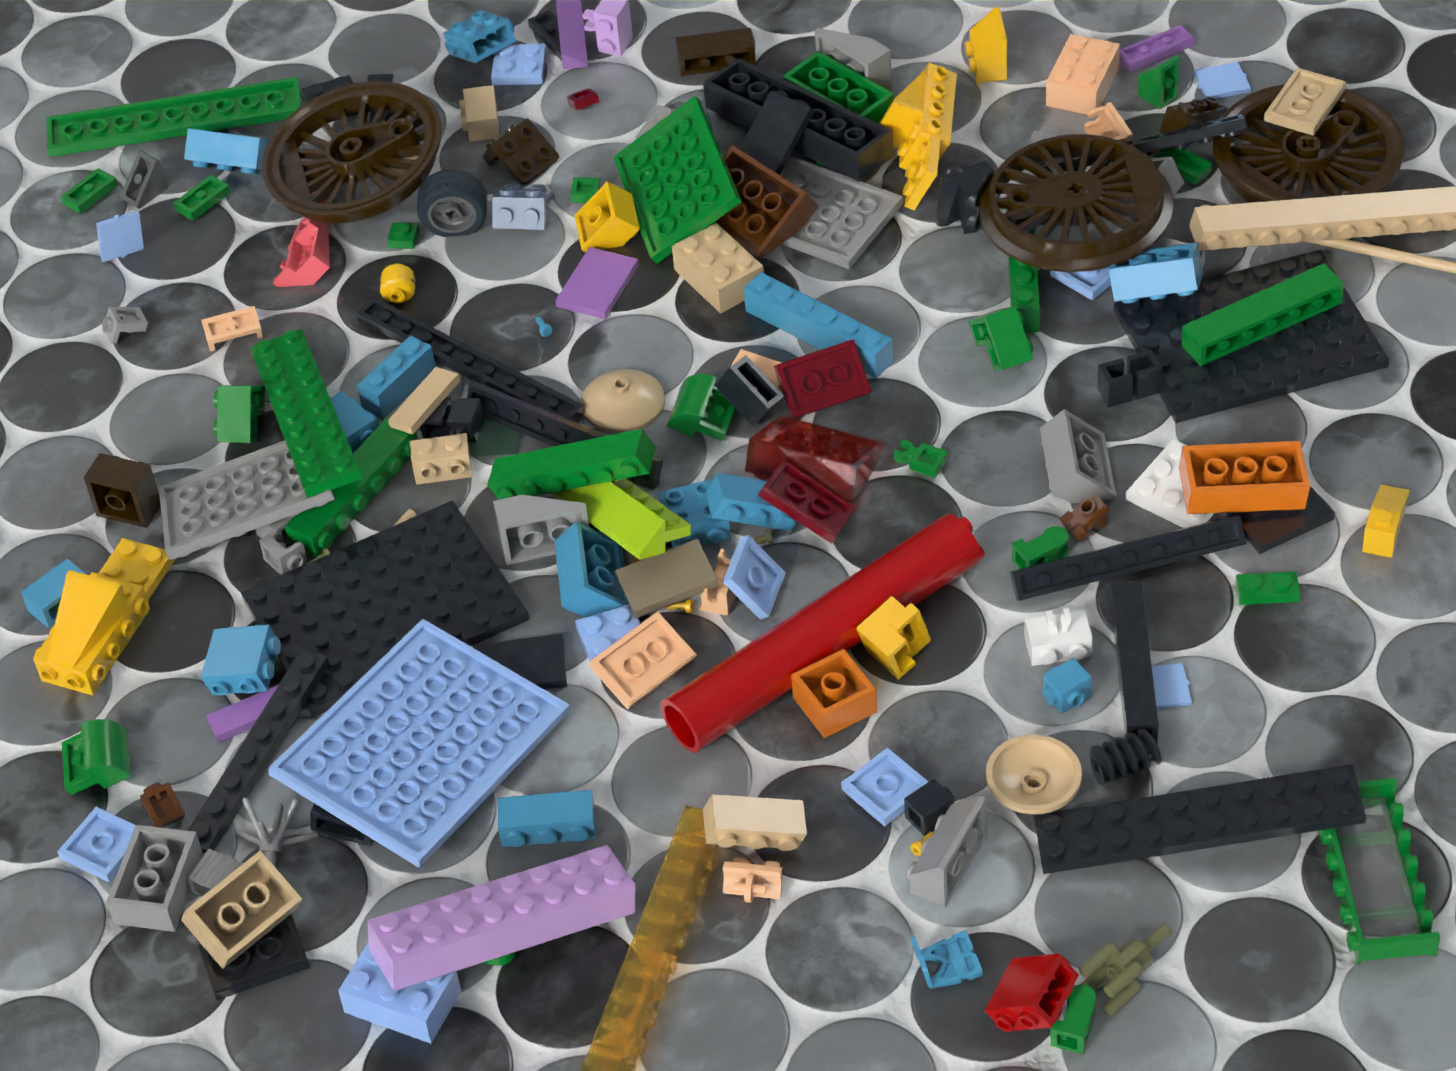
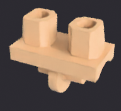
(752, 879)

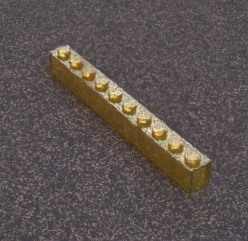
(654, 948)

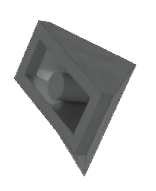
(144, 181)

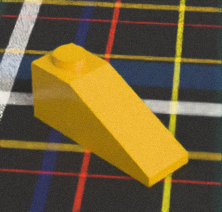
(1385, 520)

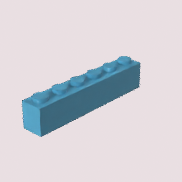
(816, 322)

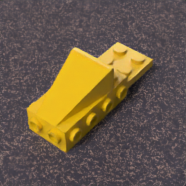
(922, 128)
(100, 616)

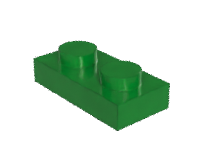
(1190, 166)
(89, 191)
(202, 197)
(1267, 588)

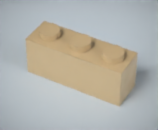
(754, 822)

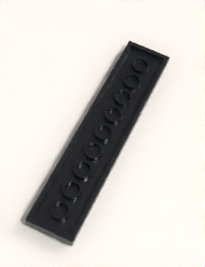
(1199, 819)

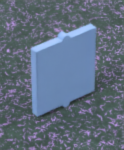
(1222, 80)
(120, 236)
(1171, 686)

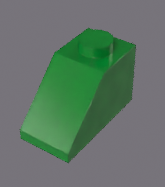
(1160, 82)

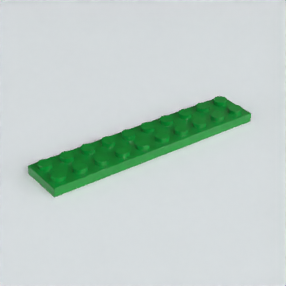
(172, 116)
(305, 413)

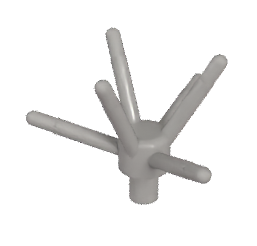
(272, 842)

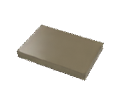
(666, 578)

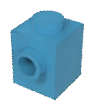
(1067, 685)

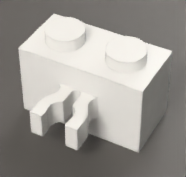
(1058, 637)

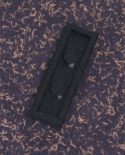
(546, 28)

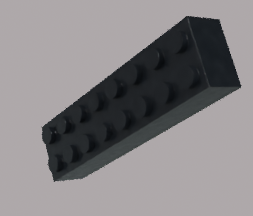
(831, 136)

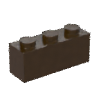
(714, 50)

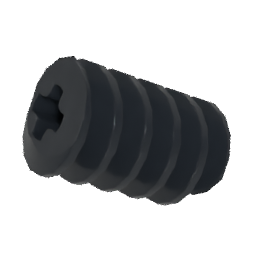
(1124, 753)

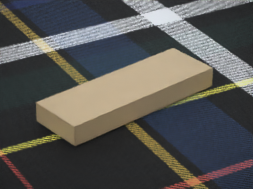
(424, 400)

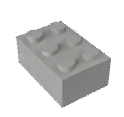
(153, 878)

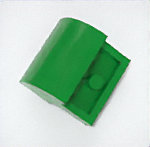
(701, 408)
(96, 756)

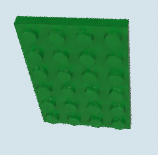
(676, 179)

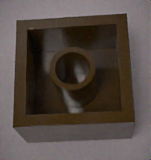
(122, 490)

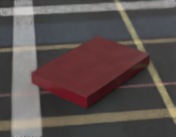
(822, 379)
(807, 501)

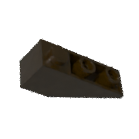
(1192, 113)

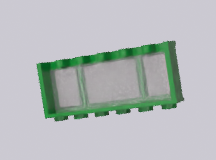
(1379, 880)

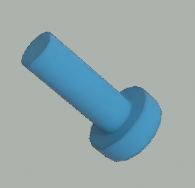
(545, 329)

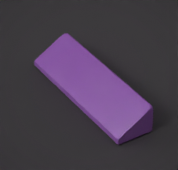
(571, 34)

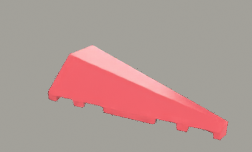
(307, 254)

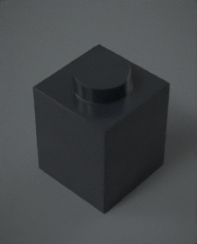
(926, 806)

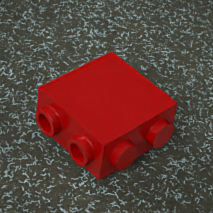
(1032, 992)

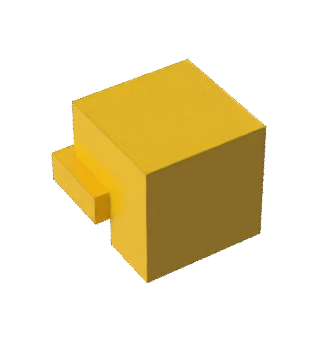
(894, 636)

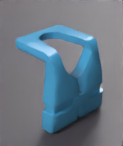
(956, 957)

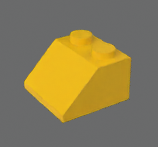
(988, 48)
(607, 219)

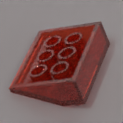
(827, 455)

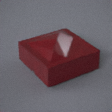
(583, 99)

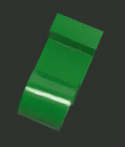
(1045, 548)
(1075, 1028)

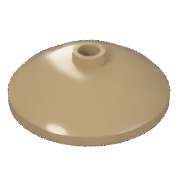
(623, 401)
(1037, 763)

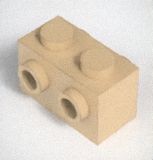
(441, 459)

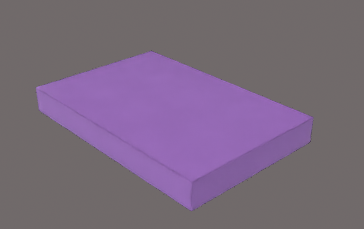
(597, 283)

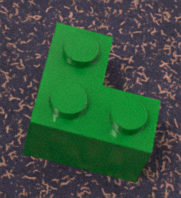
(1003, 337)
(238, 412)

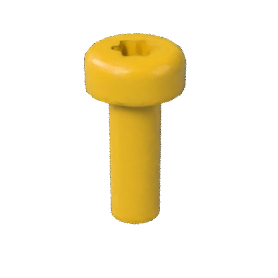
(688, 606)
(917, 846)

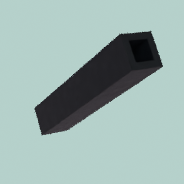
(1133, 658)

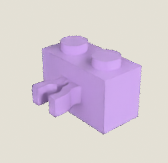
(612, 26)

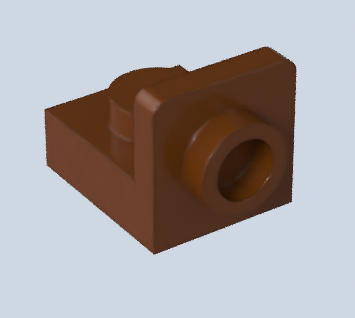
(161, 804)

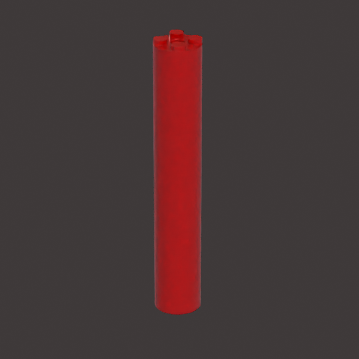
(823, 627)

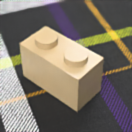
(480, 113)

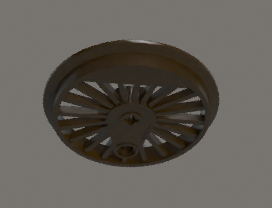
(353, 152)
(1297, 155)
(1076, 200)

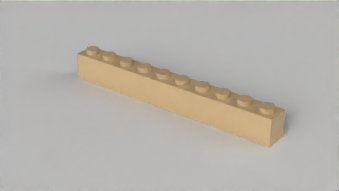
(1324, 218)

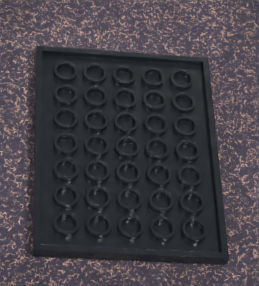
(1294, 359)
(378, 590)

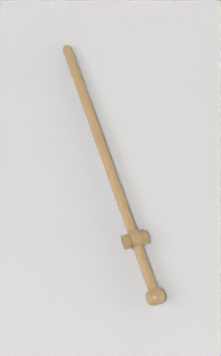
(1387, 253)

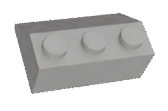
(1076, 459)
(949, 851)

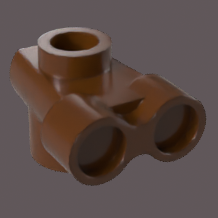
(1089, 515)

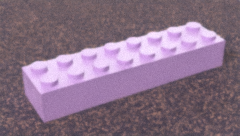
(500, 917)

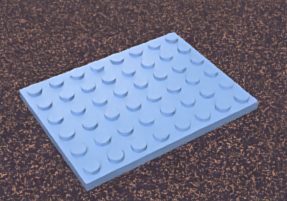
(419, 742)

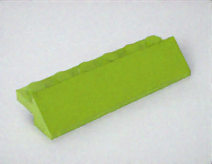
(629, 516)

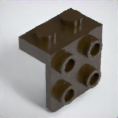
(522, 151)

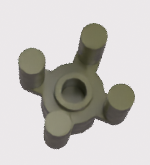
(1122, 967)

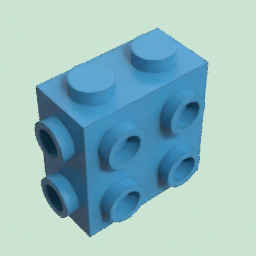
(479, 36)
(354, 419)
(692, 506)
(240, 660)

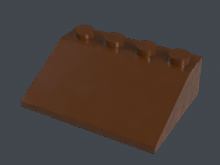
(769, 208)

